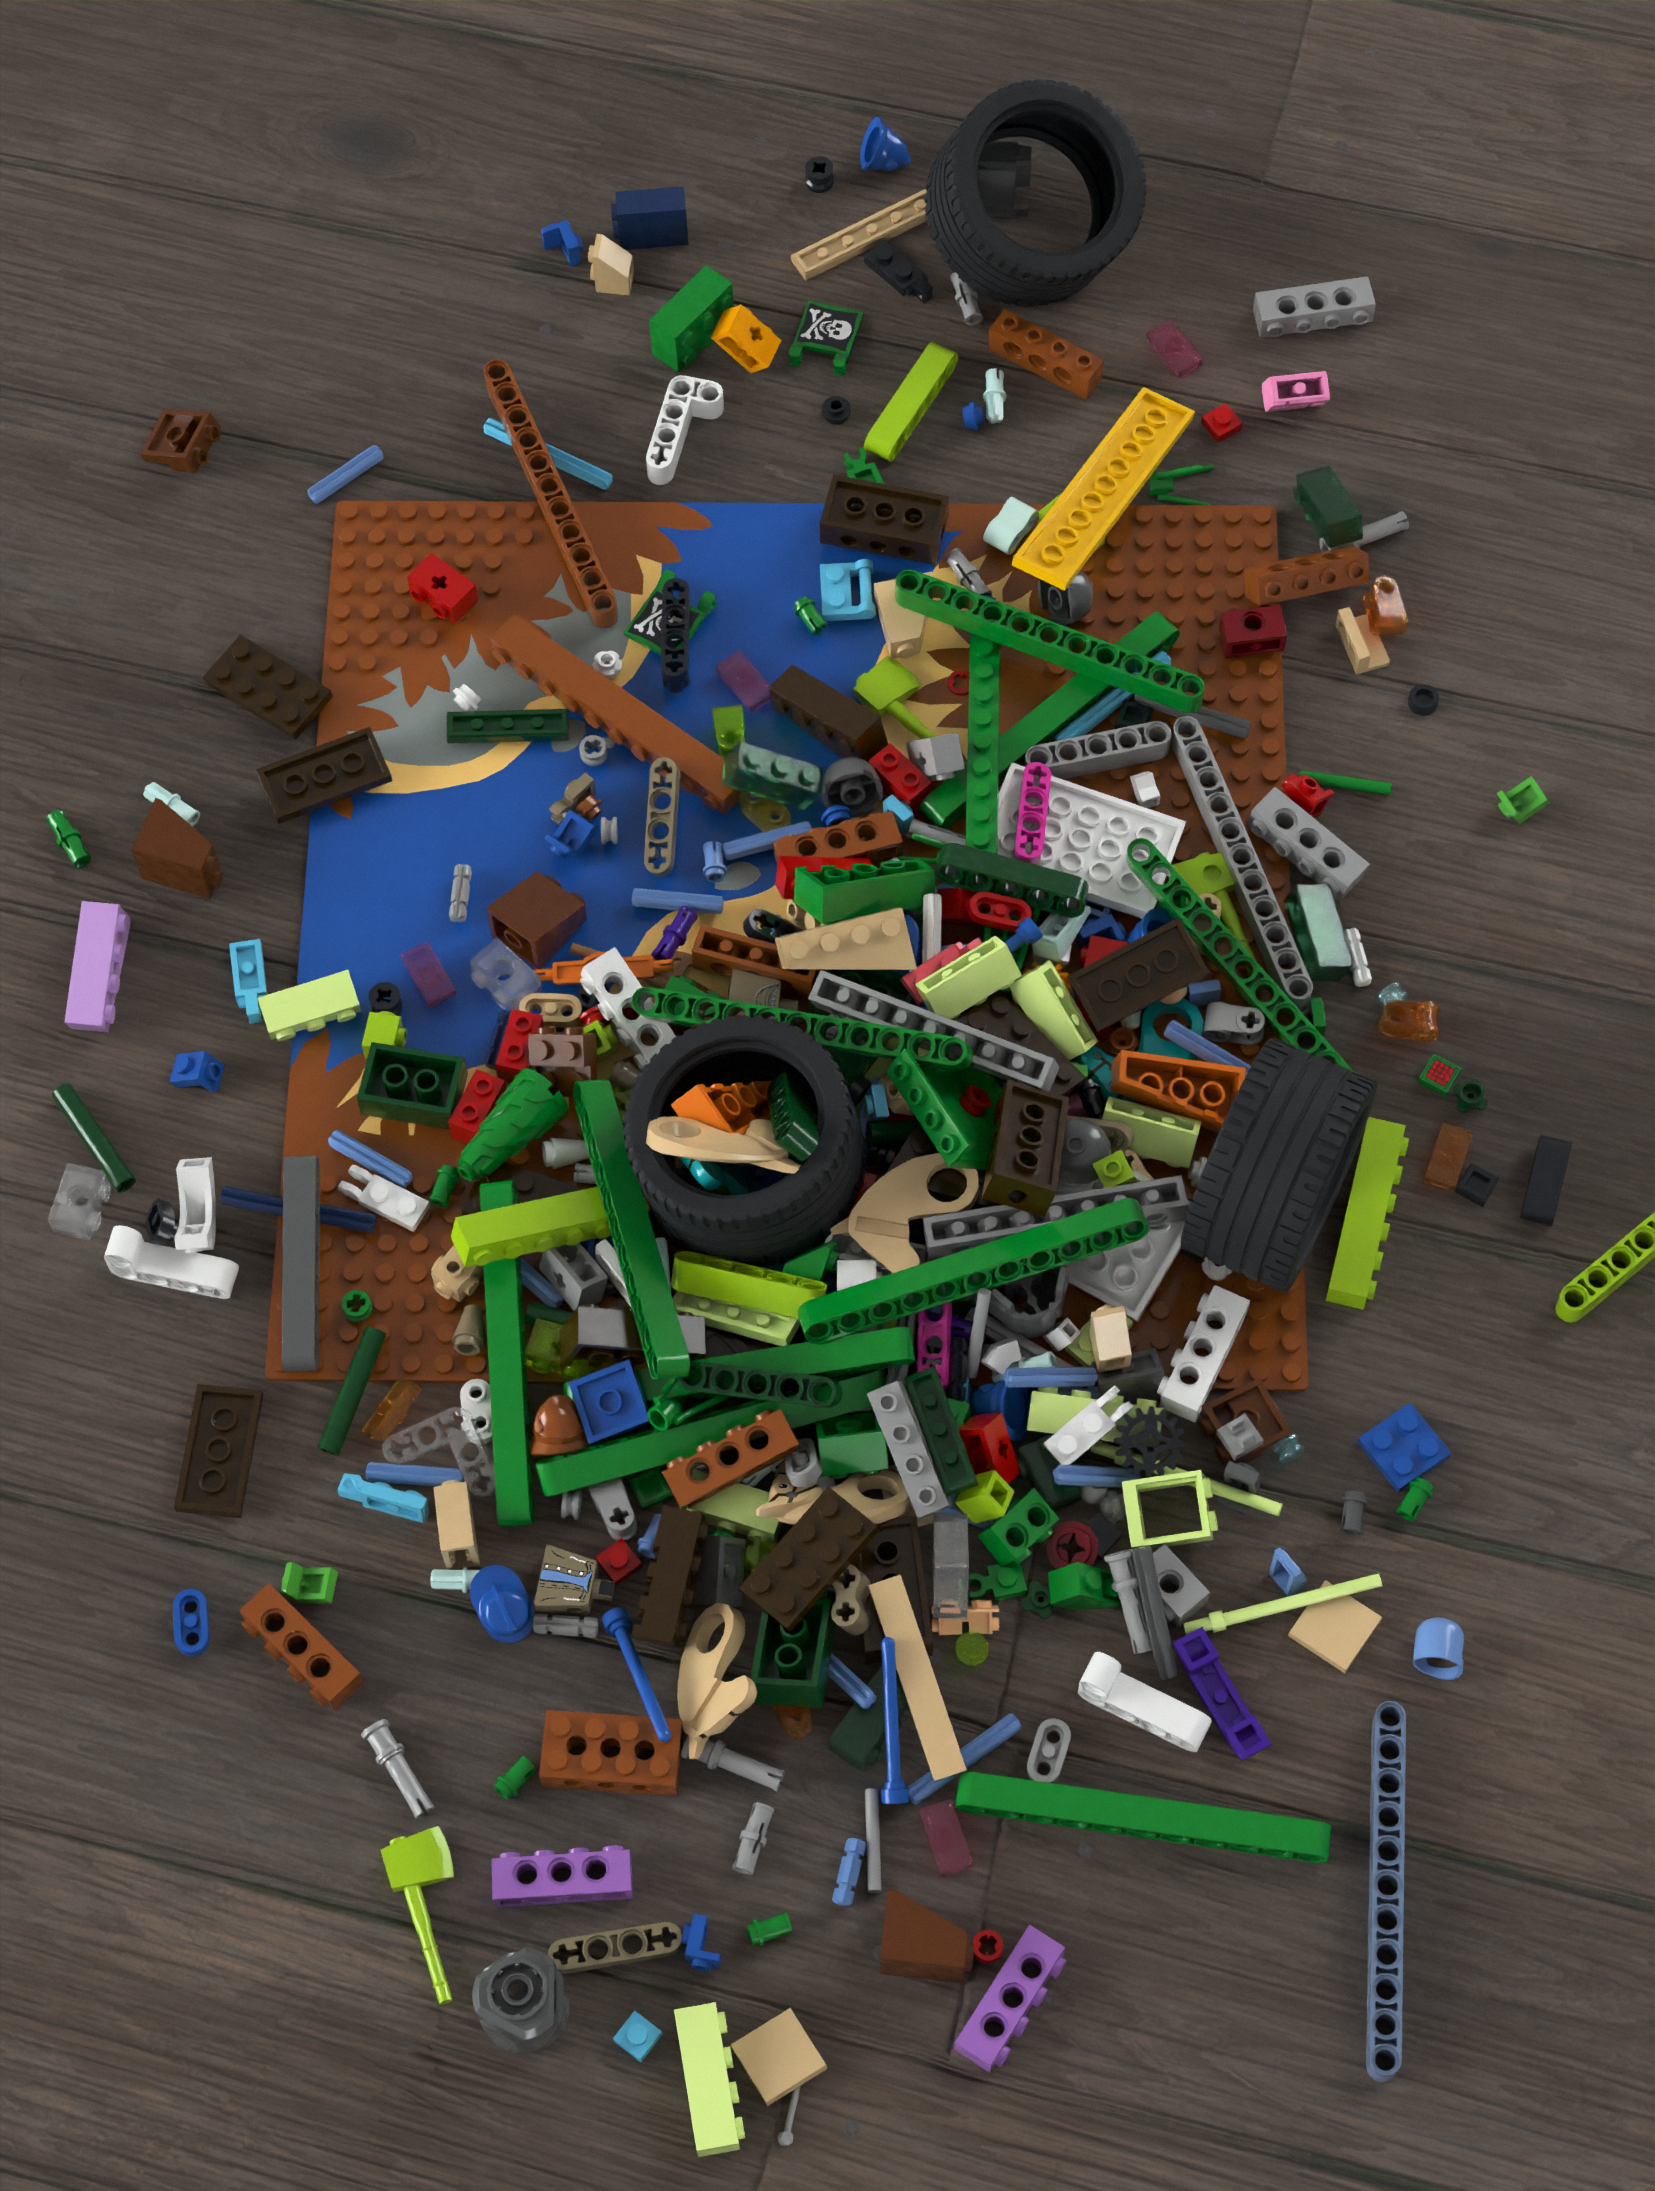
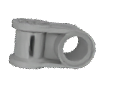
(1230, 1024)
(614, 1504)

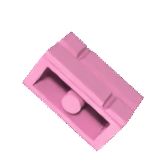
(1295, 391)

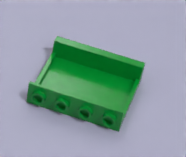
(934, 1100)

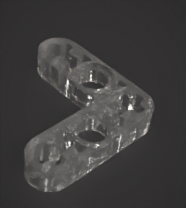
(456, 1440)

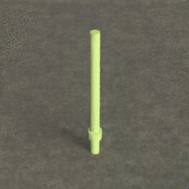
(1218, 1488)
(1218, 1621)

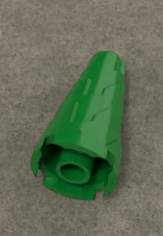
(520, 1116)

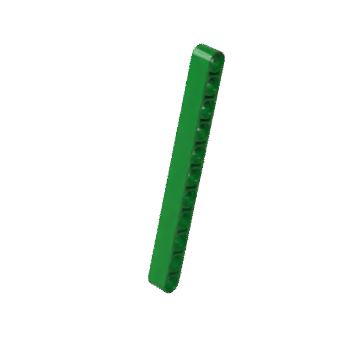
(1057, 652)
(948, 801)
(1226, 963)
(816, 1026)
(631, 1231)
(972, 1270)
(829, 1359)
(508, 1375)
(658, 1447)
(1143, 1817)

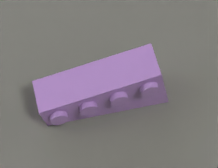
(97, 966)

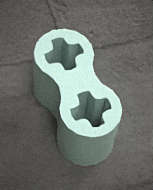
(1010, 525)

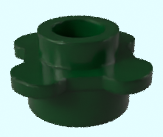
(1472, 1088)
(1031, 1604)

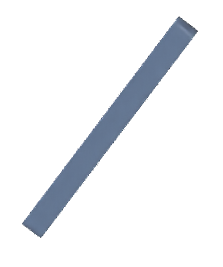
(1386, 1905)

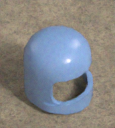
(1441, 1640)

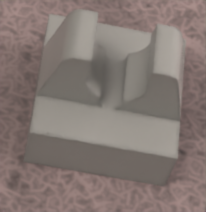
(1239, 1437)

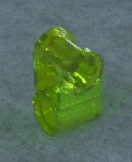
(728, 727)

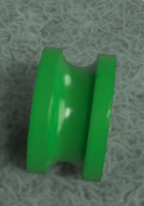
(364, 1311)

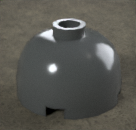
(1068, 605)
(852, 784)
(1082, 1146)

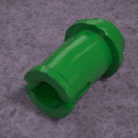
(809, 614)
(444, 1186)
(1415, 1499)
(515, 1778)
(769, 1929)

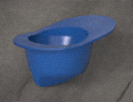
(502, 1603)

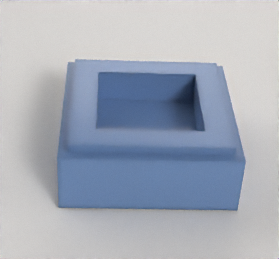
(1204, 992)

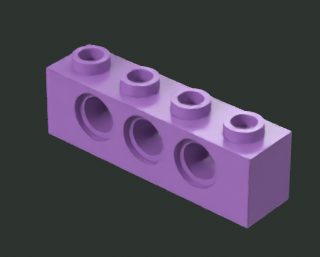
(614, 1885)
(1031, 1949)

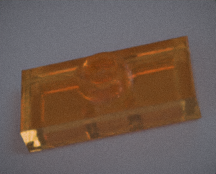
(1448, 1156)
(391, 1410)

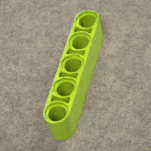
(911, 401)
(1607, 1273)
(743, 1283)

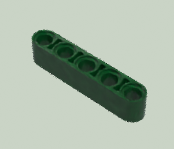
(1010, 877)
(792, 1116)
(775, 1386)

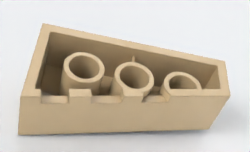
(859, 943)

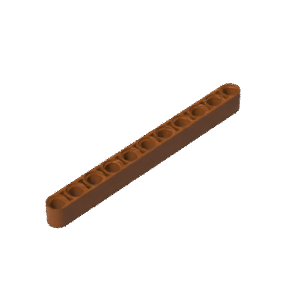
(551, 503)

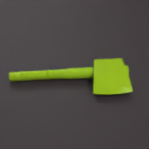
(884, 691)
(1211, 875)
(415, 1864)

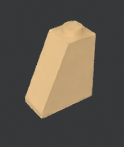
(901, 626)
(456, 1525)

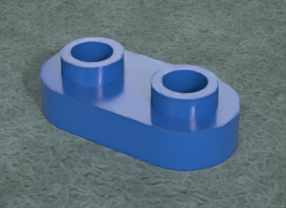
(191, 1624)

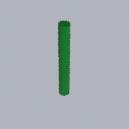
(1349, 782)

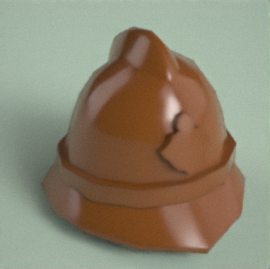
(557, 1428)

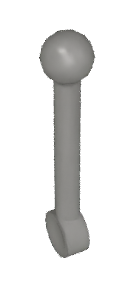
(786, 2137)

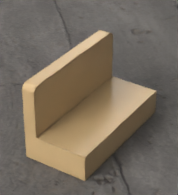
(1362, 647)

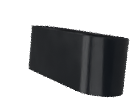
(1546, 1180)

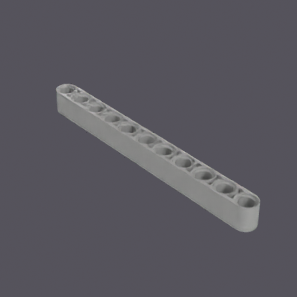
(1240, 849)

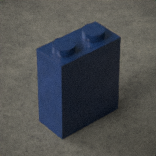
(650, 218)

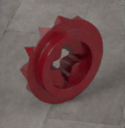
(1064, 1534)

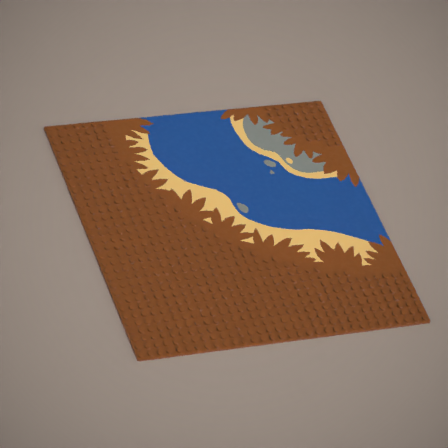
(389, 855)

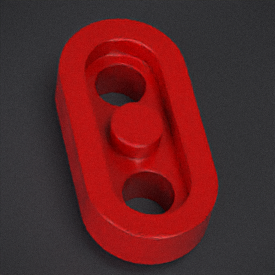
(999, 910)

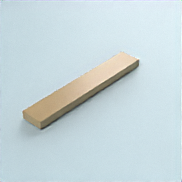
(861, 236)
(917, 1678)

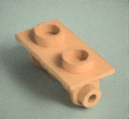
(978, 1616)

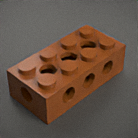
(617, 1774)

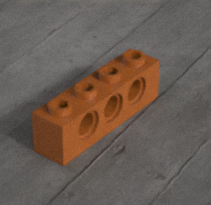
(1045, 354)
(1306, 575)
(879, 826)
(723, 951)
(722, 1476)
(271, 1606)

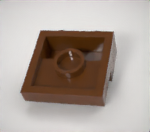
(182, 439)
(563, 1056)
(1260, 1409)

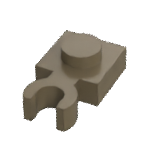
(574, 794)

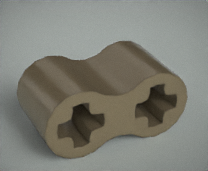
(851, 1600)

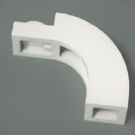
(197, 1205)

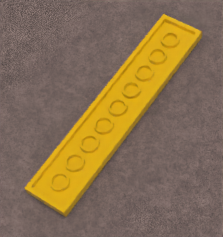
(1103, 489)

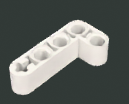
(681, 407)
(167, 1267)
(1142, 1705)

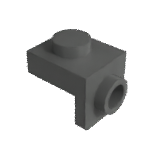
(1242, 1477)

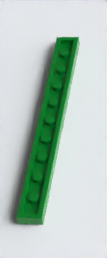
(983, 744)

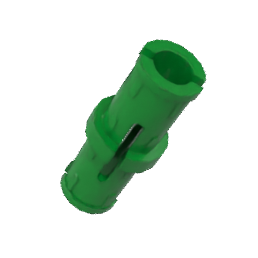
(68, 838)

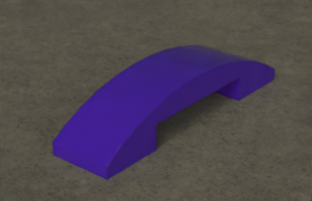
(1219, 1695)

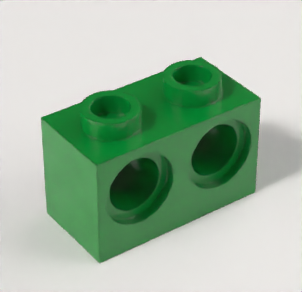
(1018, 1527)

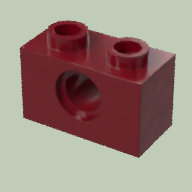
(1240, 641)

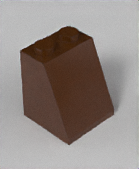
(176, 853)
(536, 918)
(922, 1943)

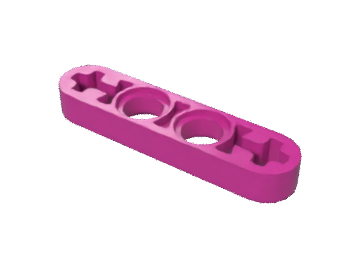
(1033, 814)
(929, 1329)

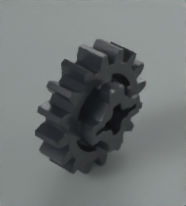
(1150, 1426)

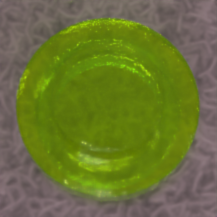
(971, 1648)

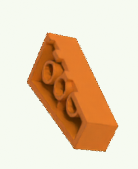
(1178, 1085)
(725, 1106)

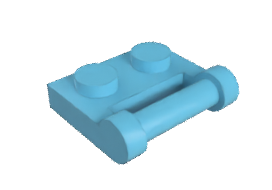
(837, 591)

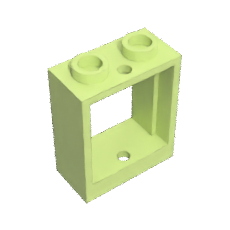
(1134, 1513)

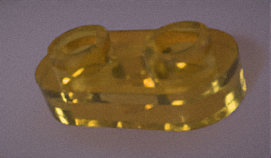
(762, 810)

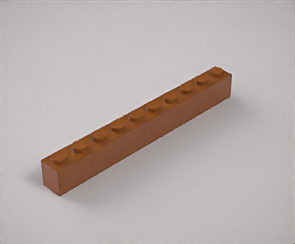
(612, 710)

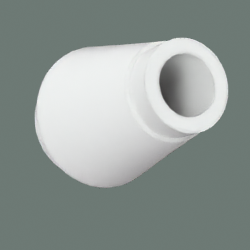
(562, 1152)

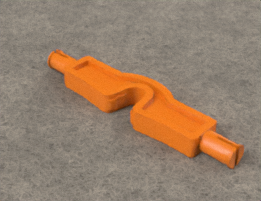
(569, 971)

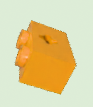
(746, 338)

